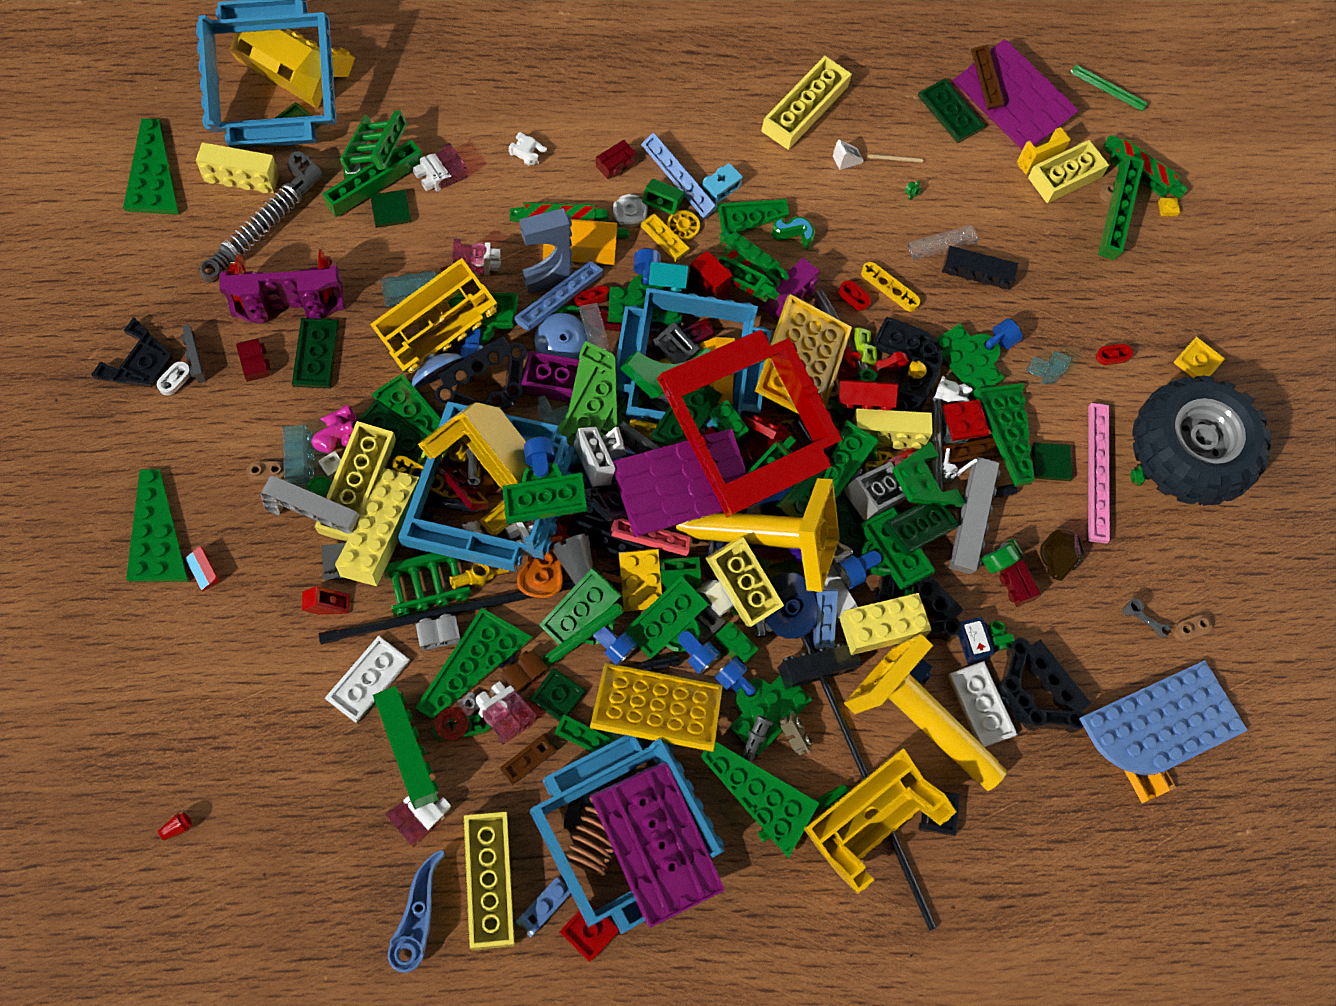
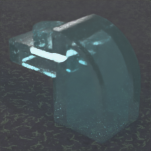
(1052, 370)
(548, 415)

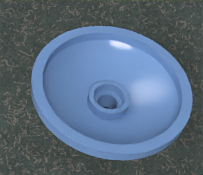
(548, 335)
(433, 365)

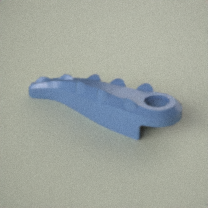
(416, 921)

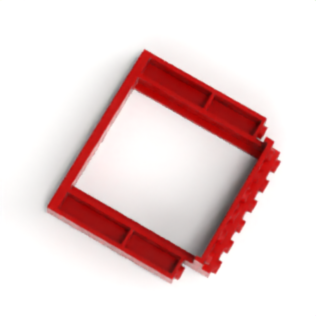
(809, 403)

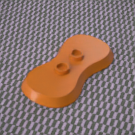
(541, 576)

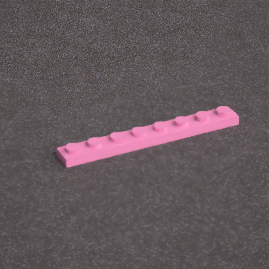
(1098, 473)

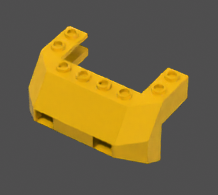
(271, 50)
(435, 316)
(492, 442)
(872, 813)

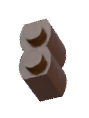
(524, 672)

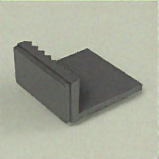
(330, 555)

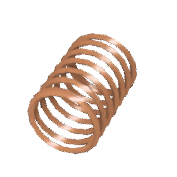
(582, 863)

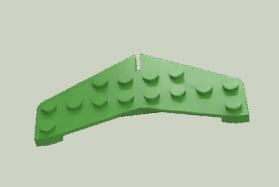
(593, 395)

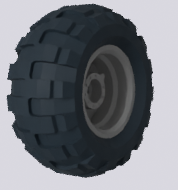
(1201, 440)

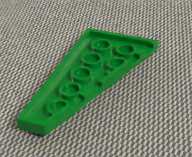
(150, 176)
(1009, 427)
(154, 539)
(478, 653)
(771, 802)

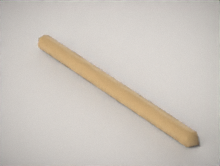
(895, 158)

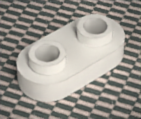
(172, 378)

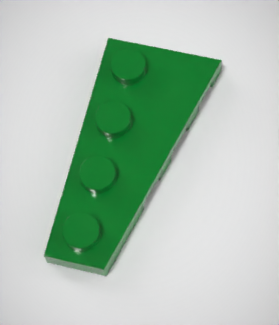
(750, 214)
(408, 403)
(849, 456)

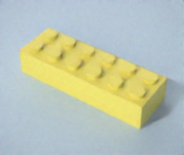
(806, 102)
(358, 471)
(377, 528)
(488, 881)

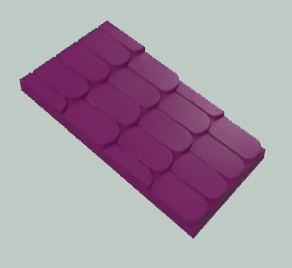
(1031, 102)
(669, 485)
(657, 844)

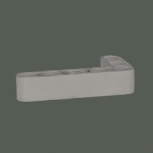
(282, 494)

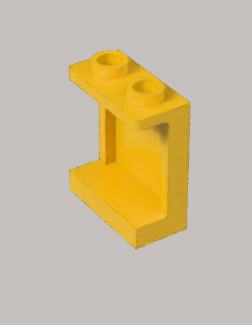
(1033, 155)

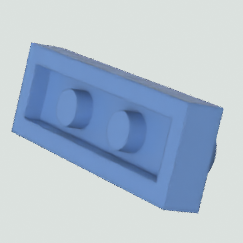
(825, 627)

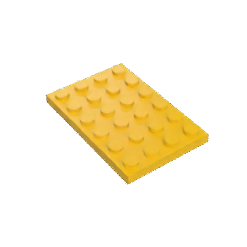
(819, 344)
(657, 707)

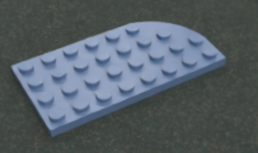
(1165, 722)

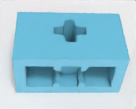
(722, 183)

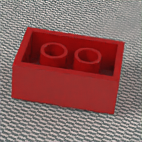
(709, 277)
(868, 394)

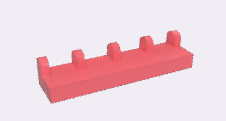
(659, 539)

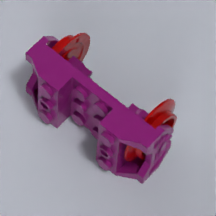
(282, 289)

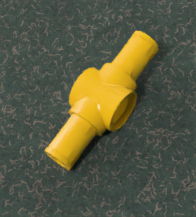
(472, 578)

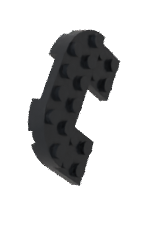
(919, 346)

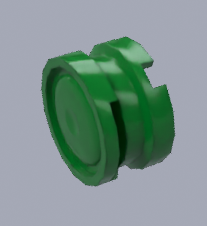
(319, 485)

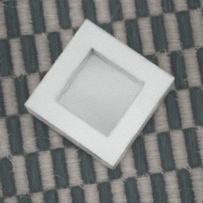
(330, 464)

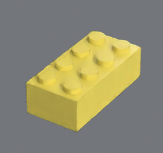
(237, 168)
(1068, 171)
(895, 428)
(744, 581)
(884, 623)

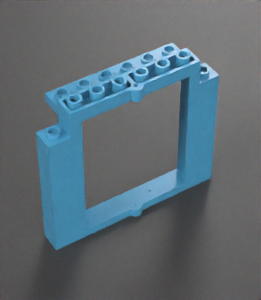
(476, 546)

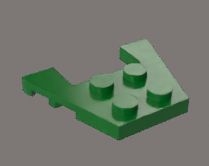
(919, 482)

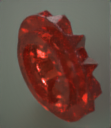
(443, 720)

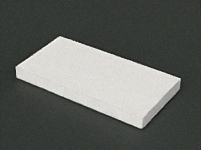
(367, 676)
(982, 704)

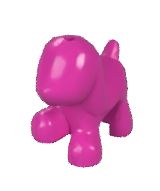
(338, 430)

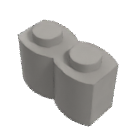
(437, 632)

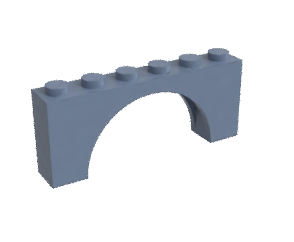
(550, 229)

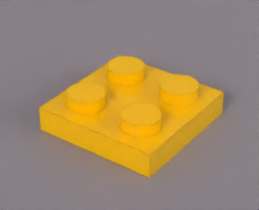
(1199, 359)

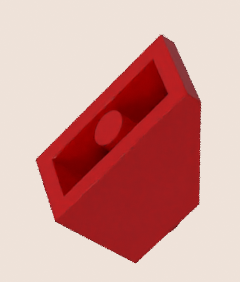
(325, 601)

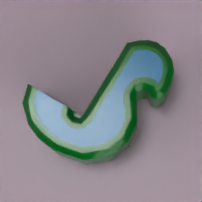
(794, 227)
(1005, 556)

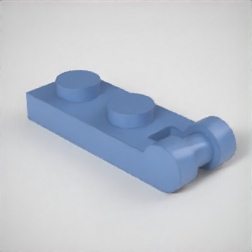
(544, 906)

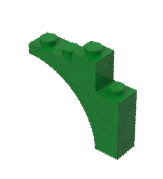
(645, 371)

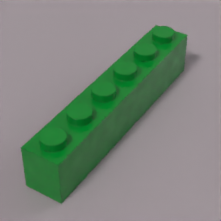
(371, 180)
(1121, 207)
(405, 747)

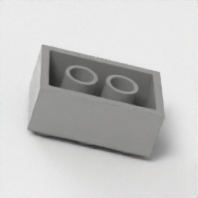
(875, 491)

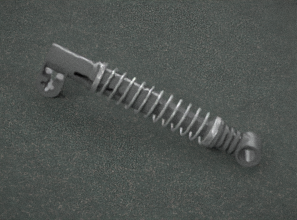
(266, 216)

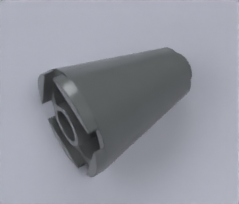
(575, 556)

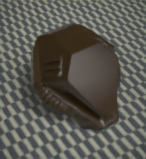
(1061, 553)

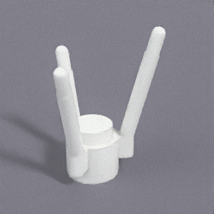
(950, 471)

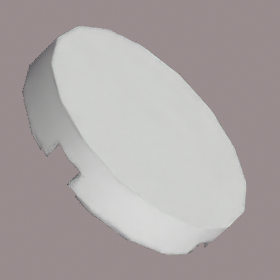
(630, 210)

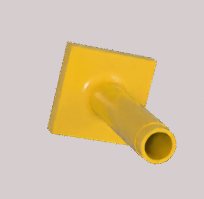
(814, 533)
(893, 681)

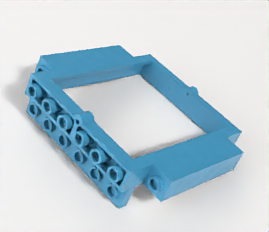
(255, 16)
(635, 338)
(592, 773)

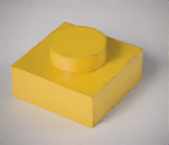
(1168, 207)

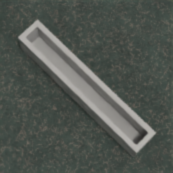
(974, 516)

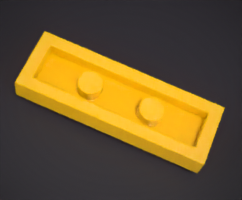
(665, 237)

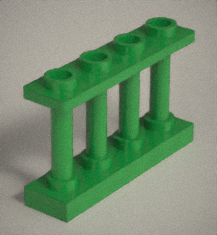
(382, 149)
(413, 567)

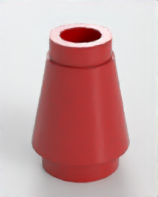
(175, 826)

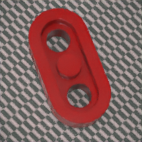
(593, 295)
(856, 295)
(1113, 353)
(891, 364)

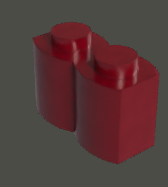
(252, 359)

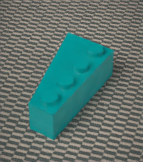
(668, 275)

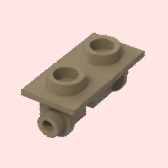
(801, 741)

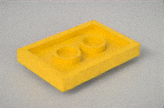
(640, 578)

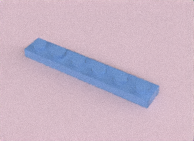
(679, 175)
(558, 296)

